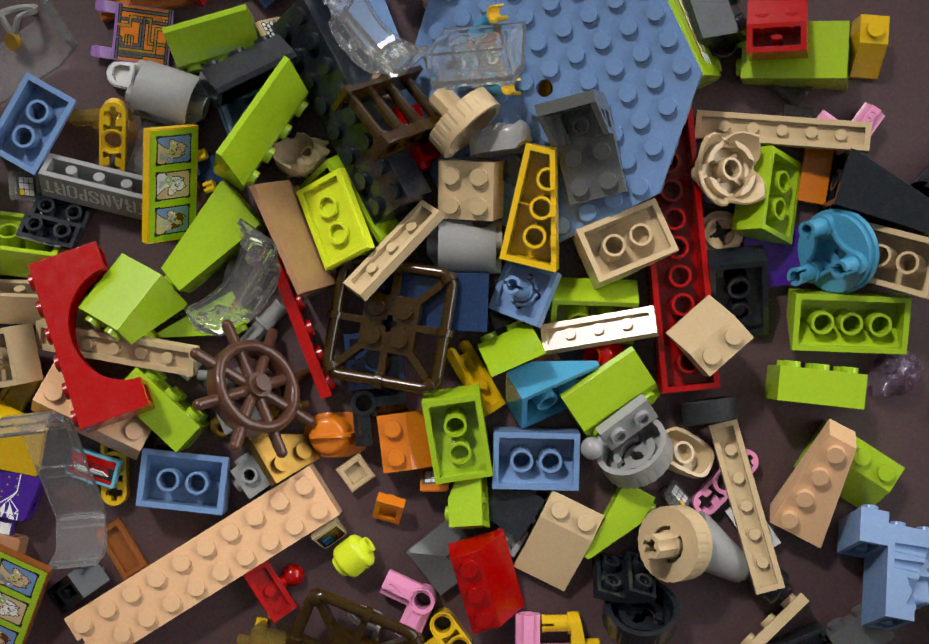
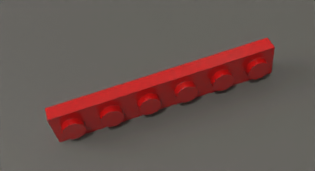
(304, 331)

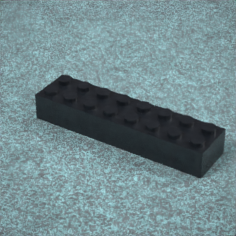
(384, 186)

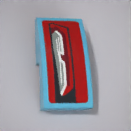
(103, 467)

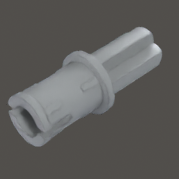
(265, 322)

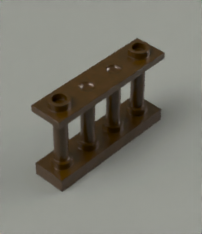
(402, 135)

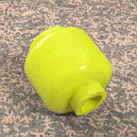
(353, 555)

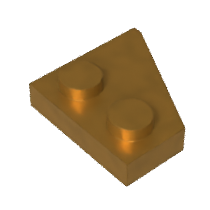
(277, 469)

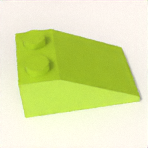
(510, 348)
(457, 434)

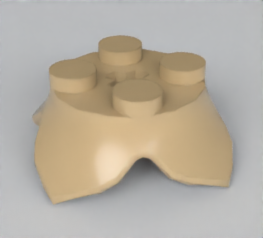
(727, 168)

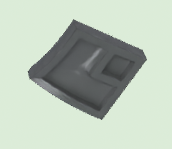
(433, 556)

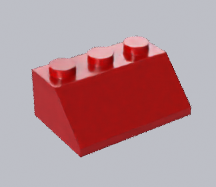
(486, 579)

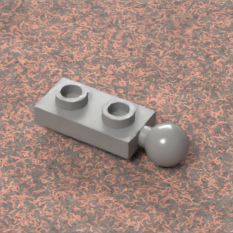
(619, 427)

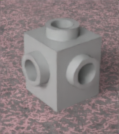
(244, 481)

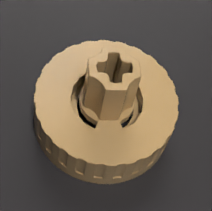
(460, 118)
(661, 541)

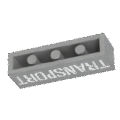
(92, 185)

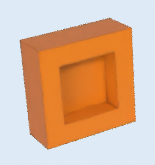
(389, 508)

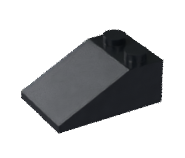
(741, 285)

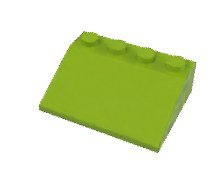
(261, 126)

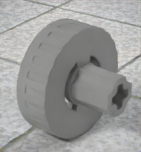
(642, 461)

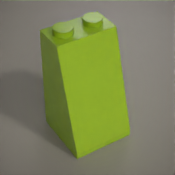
(823, 69)
(210, 239)

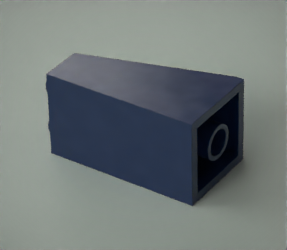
(470, 306)

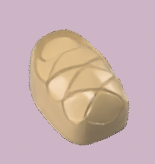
(691, 454)

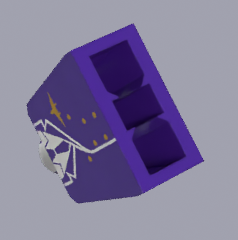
(18, 499)

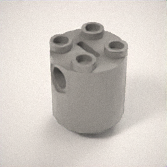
(167, 95)
(466, 246)

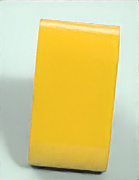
(450, 634)

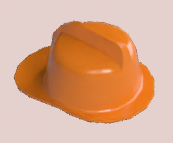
(333, 435)

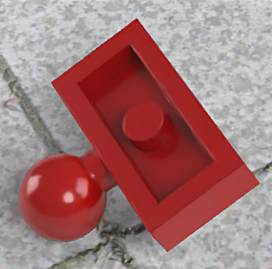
(271, 589)

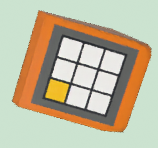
(427, 481)

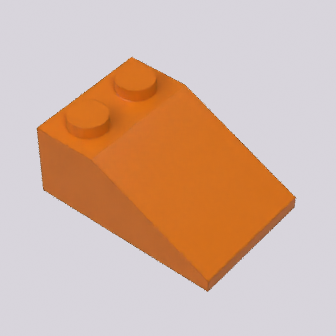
(403, 441)

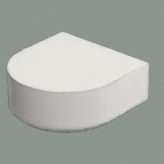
(121, 74)

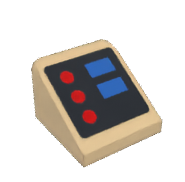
(329, 533)

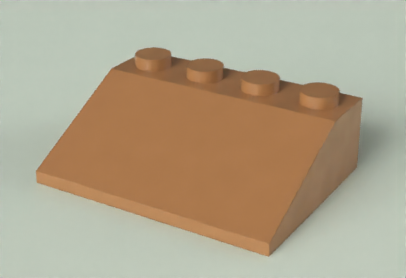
(293, 237)

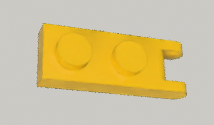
(472, 371)

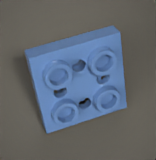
(515, 288)

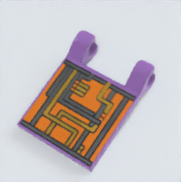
(136, 33)

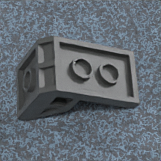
(585, 145)

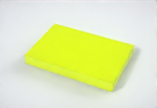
(335, 219)

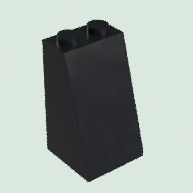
(876, 194)

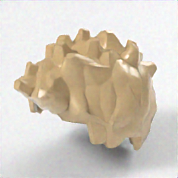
(300, 155)

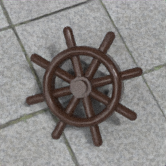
(243, 394)

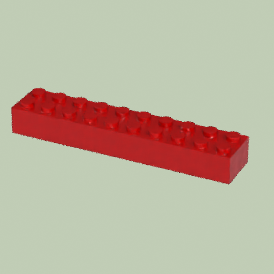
(681, 278)

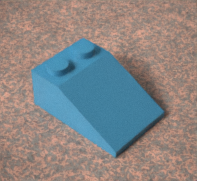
(536, 388)

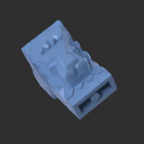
(893, 565)

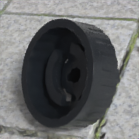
(636, 625)

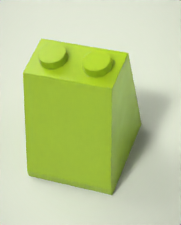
(130, 301)

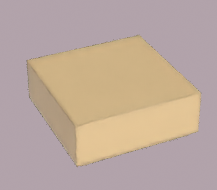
(355, 472)

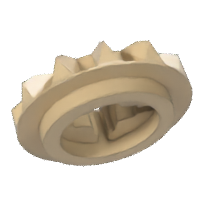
(724, 221)

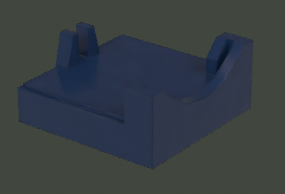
(368, 361)

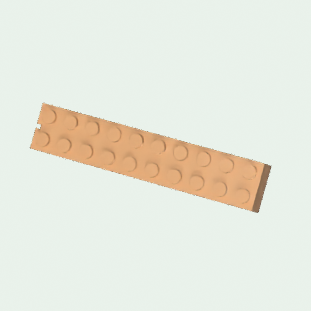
(207, 562)

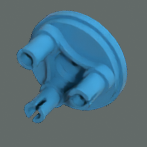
(836, 252)

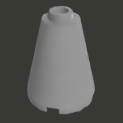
(727, 557)

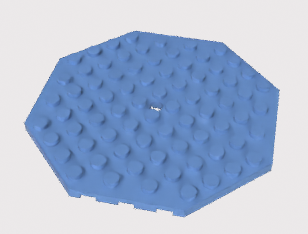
(610, 46)

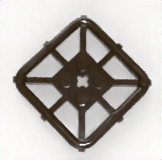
(399, 340)
(339, 634)

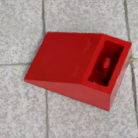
(777, 29)

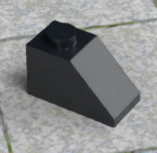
(77, 586)

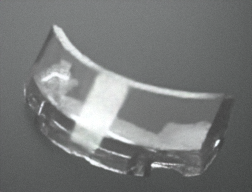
(369, 40)
(245, 288)

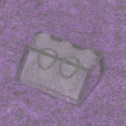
(477, 56)

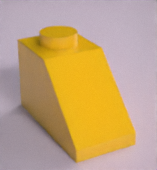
(868, 46)

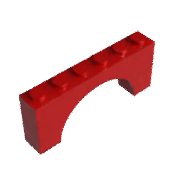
(61, 286)

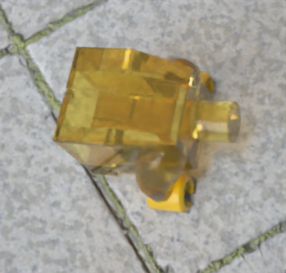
(262, 634)

